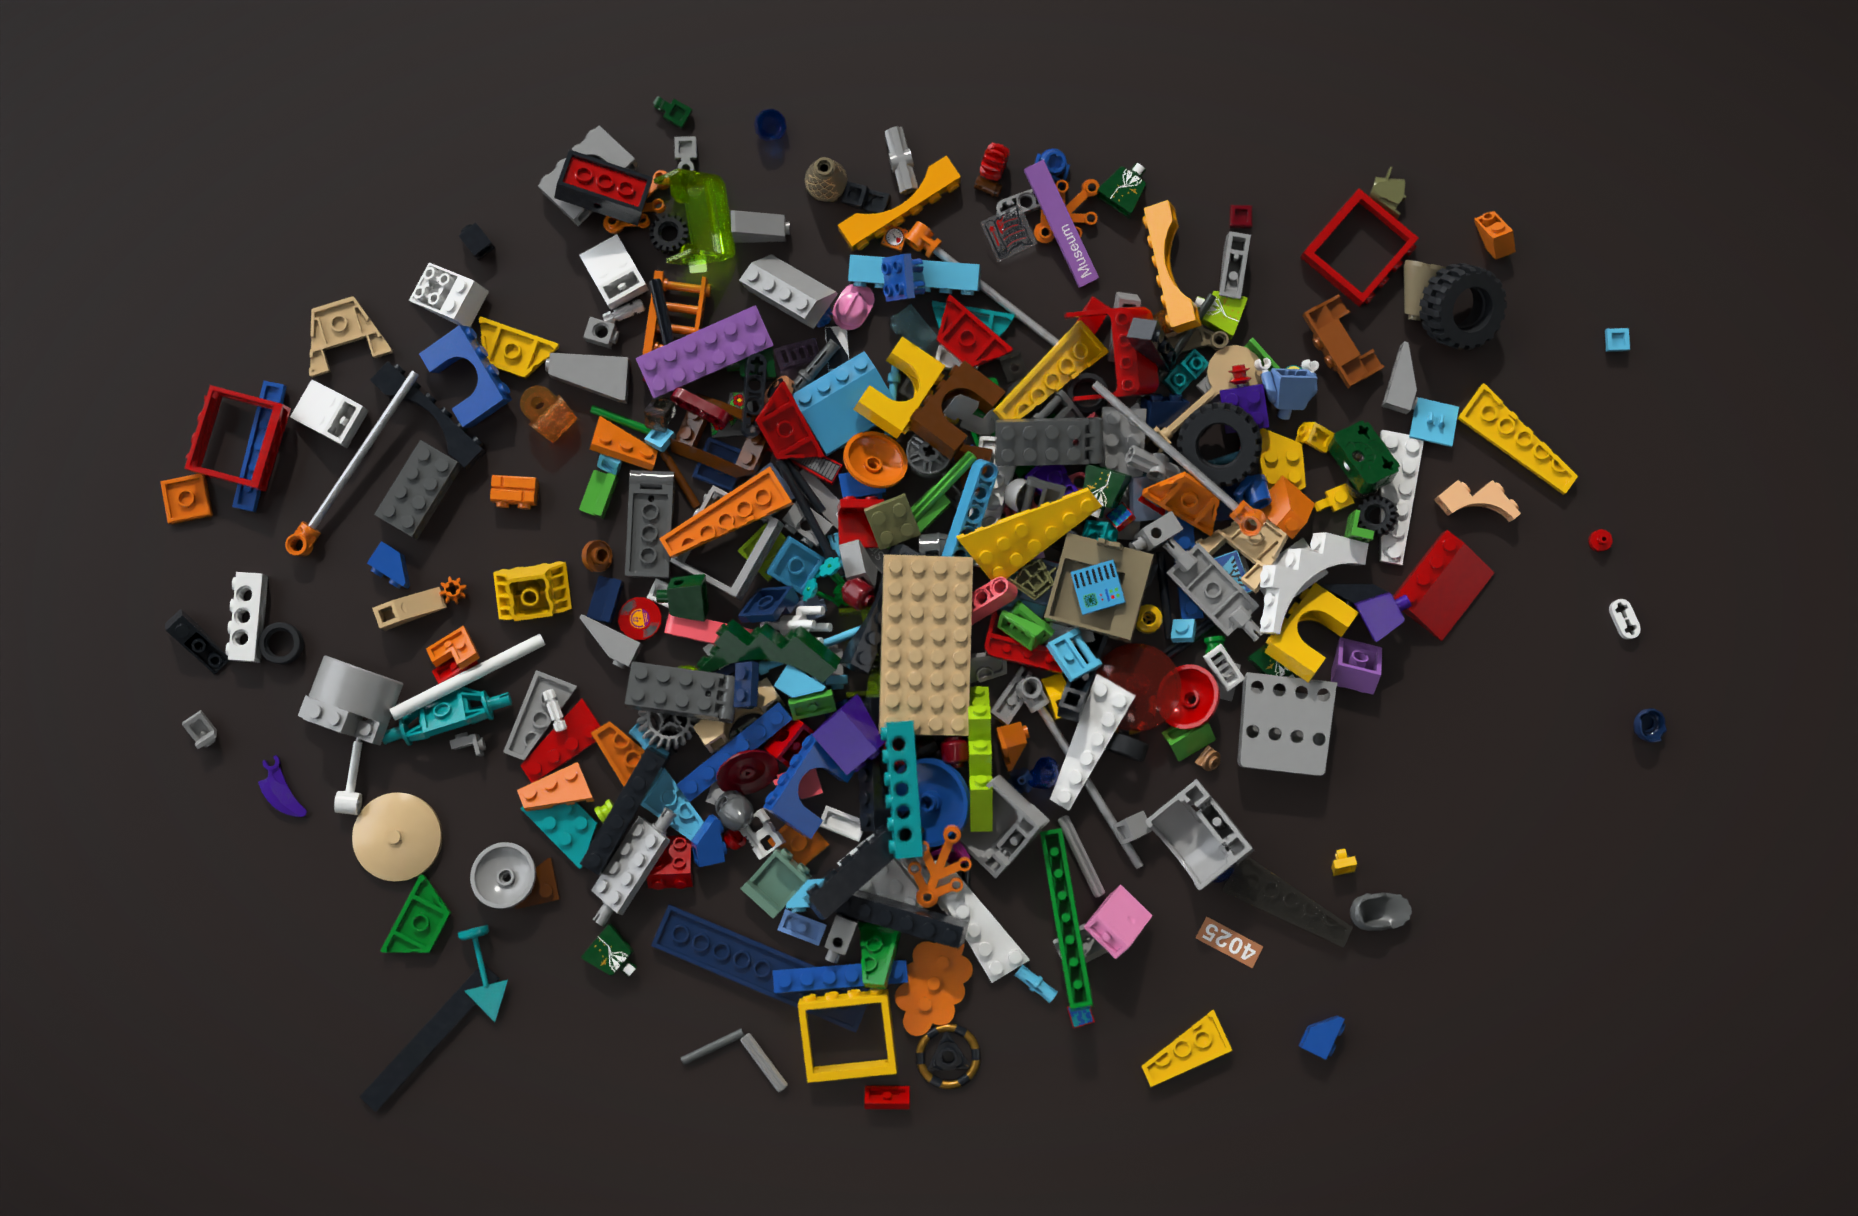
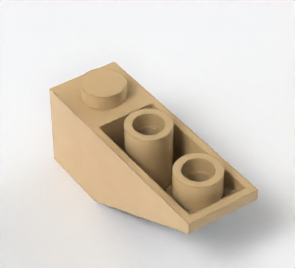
(408, 608)

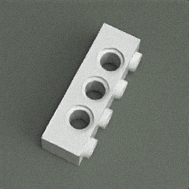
(256, 607)

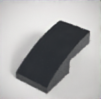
(865, 199)

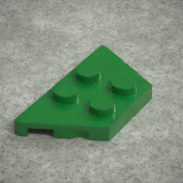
(418, 921)

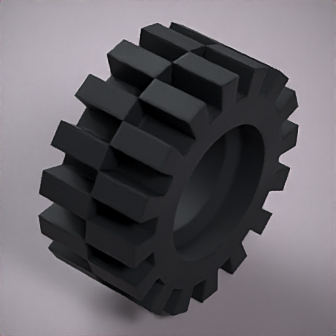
(666, 221)
(1390, 515)

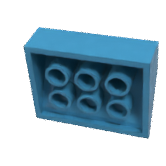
(831, 400)

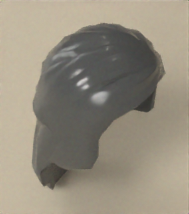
(1380, 911)

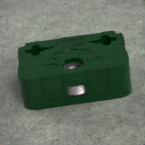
(1363, 457)

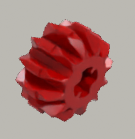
(994, 161)

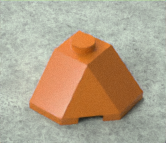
(1012, 742)

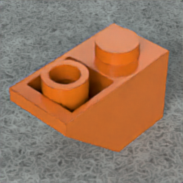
(1495, 235)

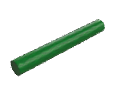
(620, 419)

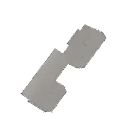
(963, 408)

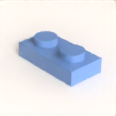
(802, 927)

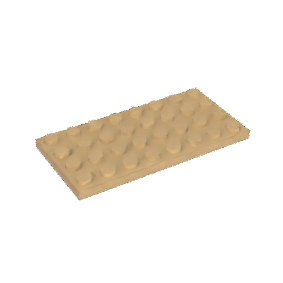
(926, 643)

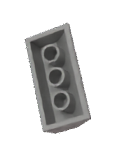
(788, 289)

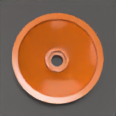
(875, 451)

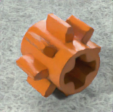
(456, 584)

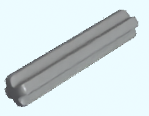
(763, 1062)

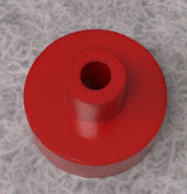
(1600, 540)
(734, 839)

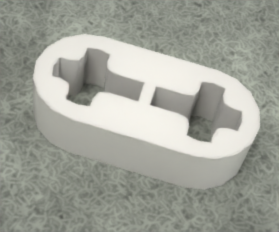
(1629, 616)

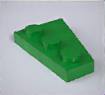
(878, 953)

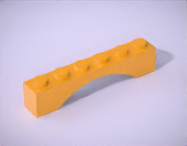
(863, 227)
(1162, 227)

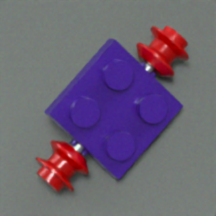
(1249, 397)

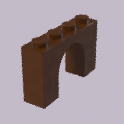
(930, 421)

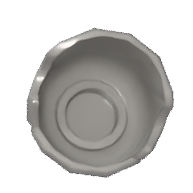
(1015, 494)

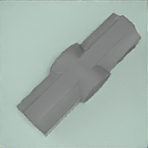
(901, 160)
(1155, 465)

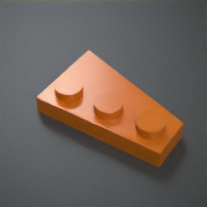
(621, 445)
(618, 749)
(555, 789)

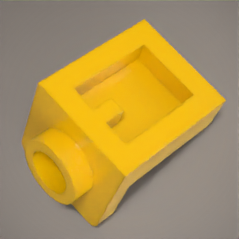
(1314, 436)

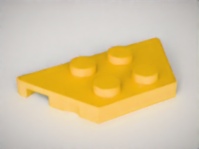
(514, 349)
(1281, 457)

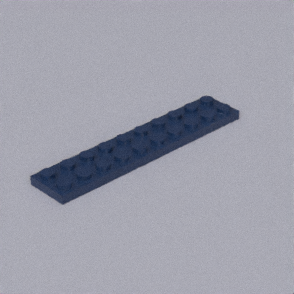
(743, 961)

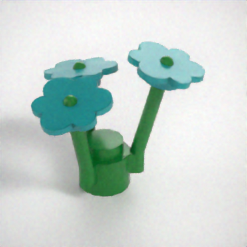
(829, 568)

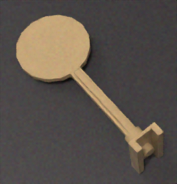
(1219, 379)

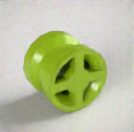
(603, 811)

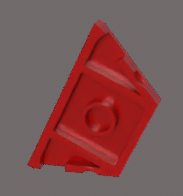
(968, 336)
(786, 427)

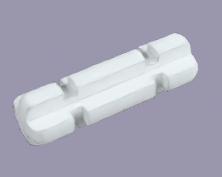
(624, 311)
(554, 710)

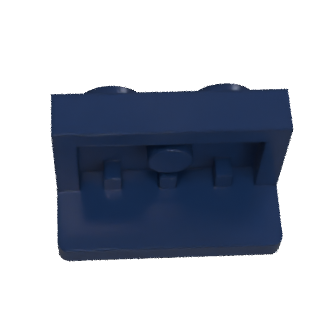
(746, 685)

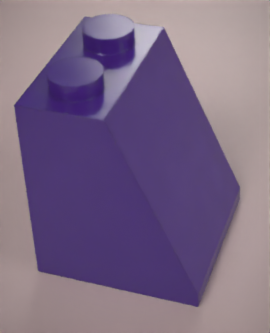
(850, 736)

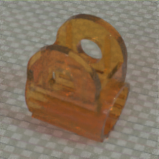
(552, 418)

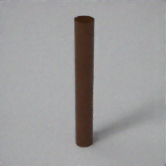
(680, 480)

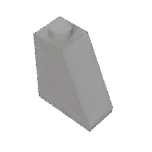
(758, 227)

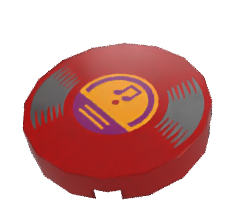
(640, 618)

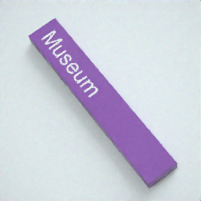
(1061, 223)

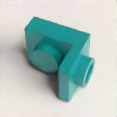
(1100, 529)

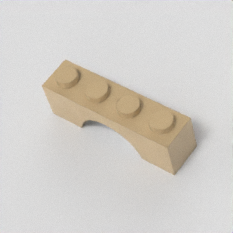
(717, 734)

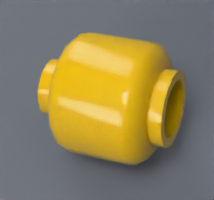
(1155, 617)

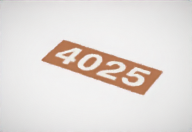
(1229, 942)

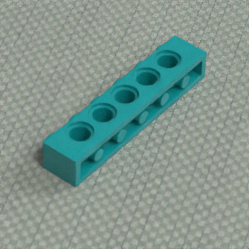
(913, 845)

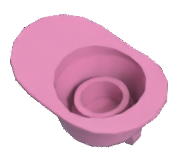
(853, 307)

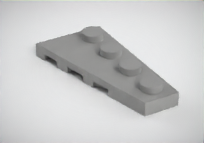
(534, 714)

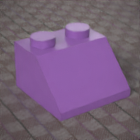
(1357, 665)

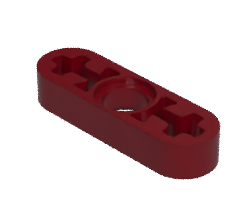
(700, 407)

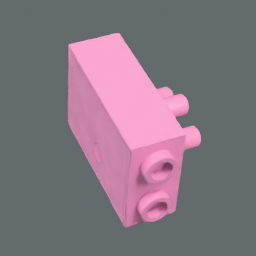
(1118, 921)

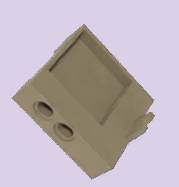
(1133, 571)

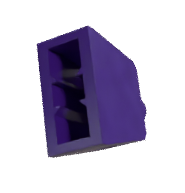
(1382, 613)

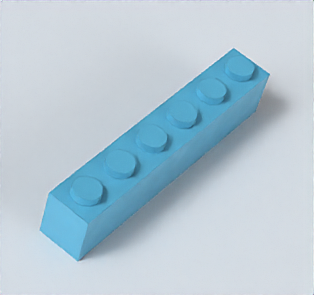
(935, 274)

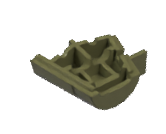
(1388, 193)
(1034, 579)

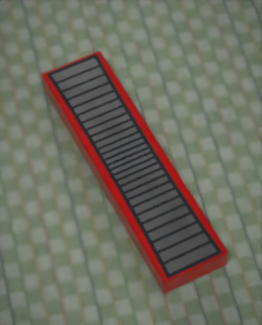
(821, 467)

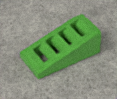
(1026, 633)

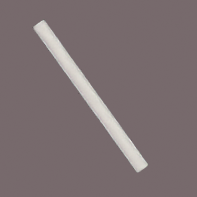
(467, 677)

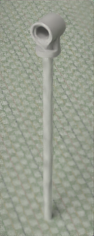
(1037, 702)

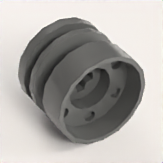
(923, 466)

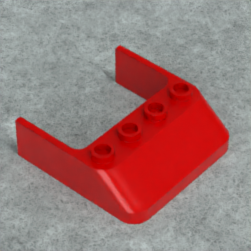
(1134, 371)
(1004, 647)

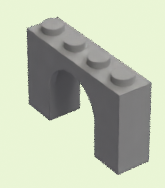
(597, 145)

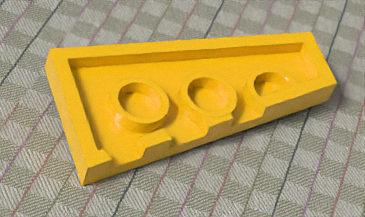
(1191, 1049)

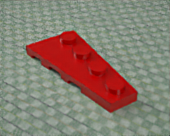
(562, 745)

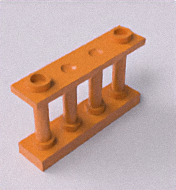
(652, 323)

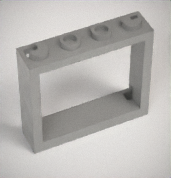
(752, 564)

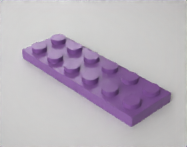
(704, 352)

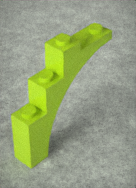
(980, 760)

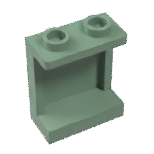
(776, 881)

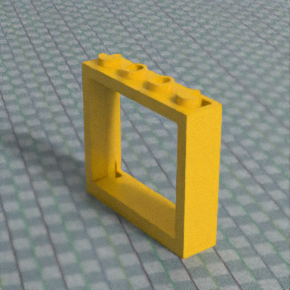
(848, 1070)

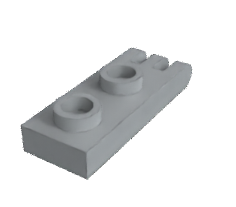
(1009, 702)

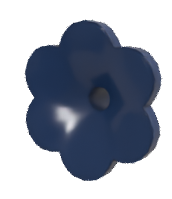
(1015, 778)

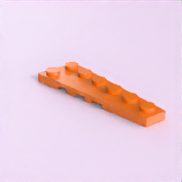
(740, 507)

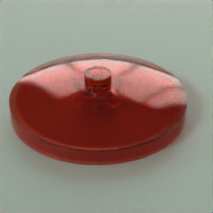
(1150, 677)

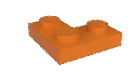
(456, 645)

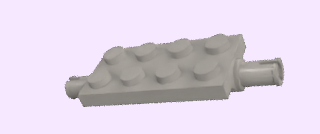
(1212, 589)
(631, 865)

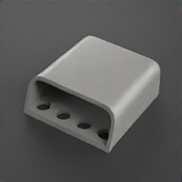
(1285, 727)

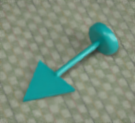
(489, 995)

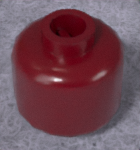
(858, 594)
(954, 751)

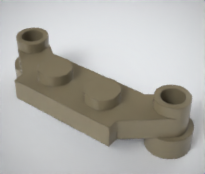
(1199, 339)

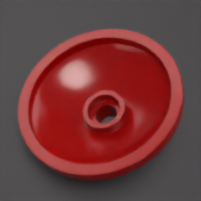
(1200, 684)

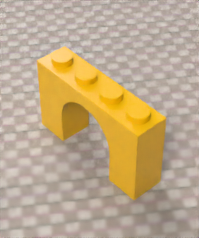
(895, 415)
(1317, 606)

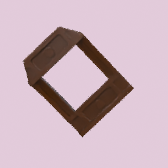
(692, 430)

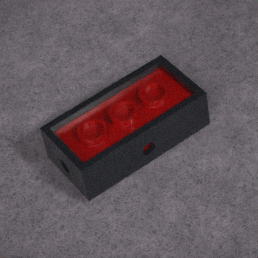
(603, 187)

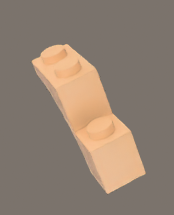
(1490, 496)

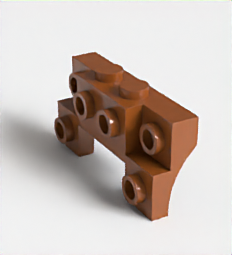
(1337, 345)

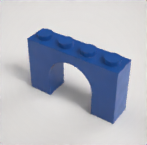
(490, 390)
(785, 801)

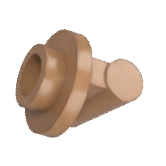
(1208, 759)

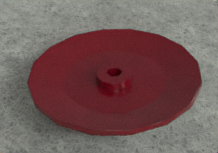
(747, 771)

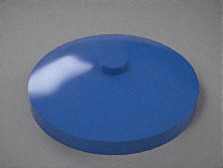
(942, 799)

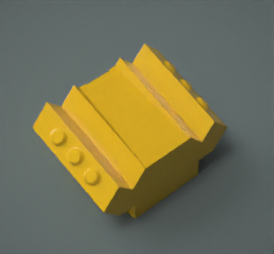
(532, 591)

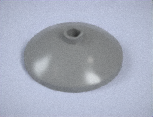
(490, 872)

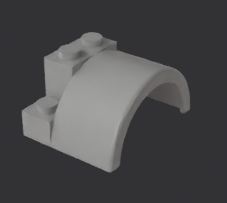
(347, 694)
(1014, 828)
(1199, 837)

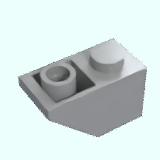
(857, 562)

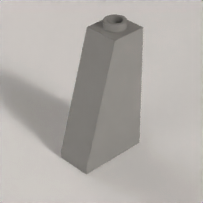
(594, 373)

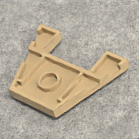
(339, 325)
(1259, 549)

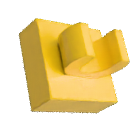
(1343, 864)

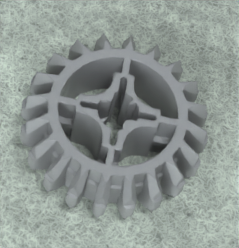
(673, 726)

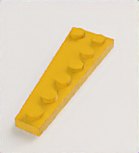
(1064, 362)
(1503, 429)

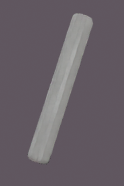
(1081, 856)

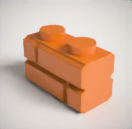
(514, 491)

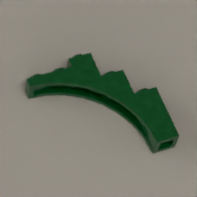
(766, 643)

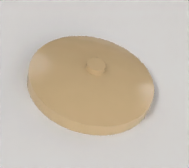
(397, 837)

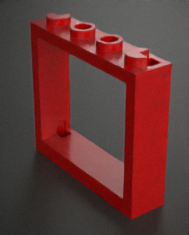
(1333, 276)
(269, 447)

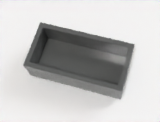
(418, 489)

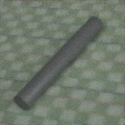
(713, 1046)

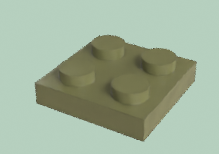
(892, 521)

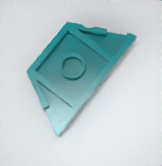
(996, 321)
(567, 827)

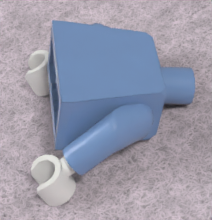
(1289, 387)

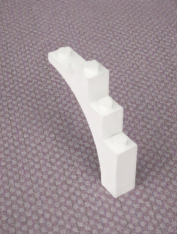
(1301, 564)

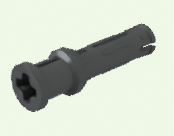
(807, 376)

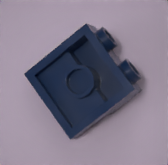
(769, 604)

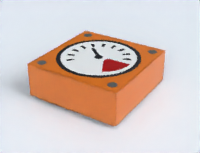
(894, 238)

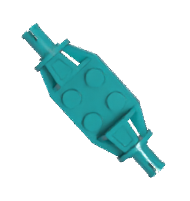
(447, 714)

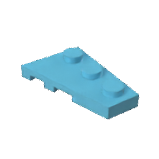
(668, 795)

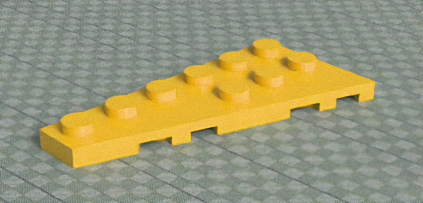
(1022, 536)

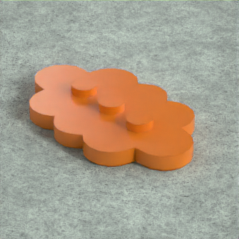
(932, 986)

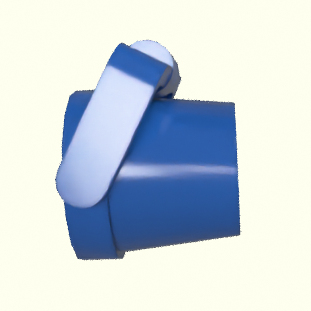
(1055, 162)
(1254, 490)

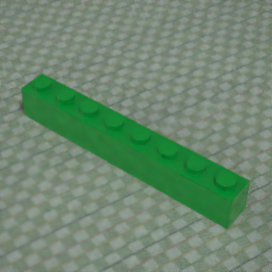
(1066, 920)

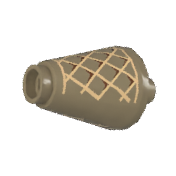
(825, 180)

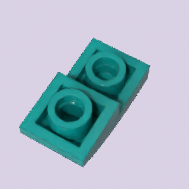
(1185, 372)

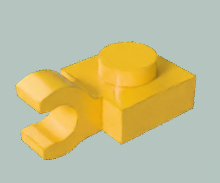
(1336, 499)

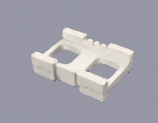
(767, 829)

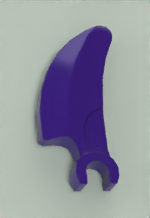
(278, 792)

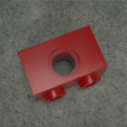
(788, 741)

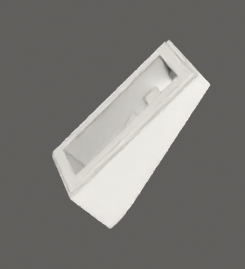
(1233, 680)

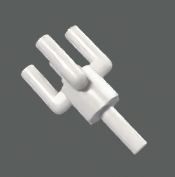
(792, 622)

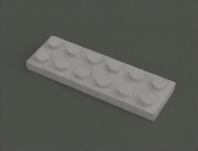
(1118, 437)

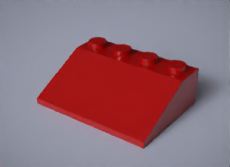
(1444, 584)

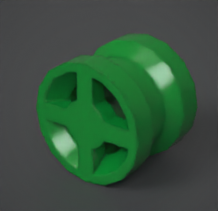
(1212, 642)

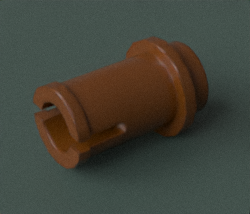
(988, 186)

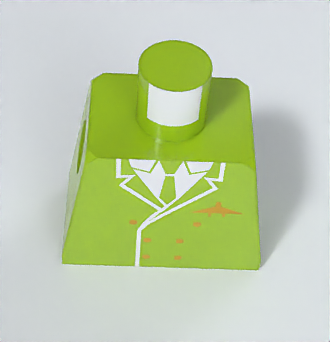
(1223, 313)

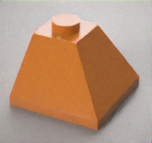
(1288, 508)

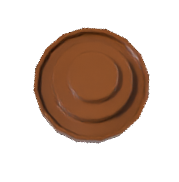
(597, 556)

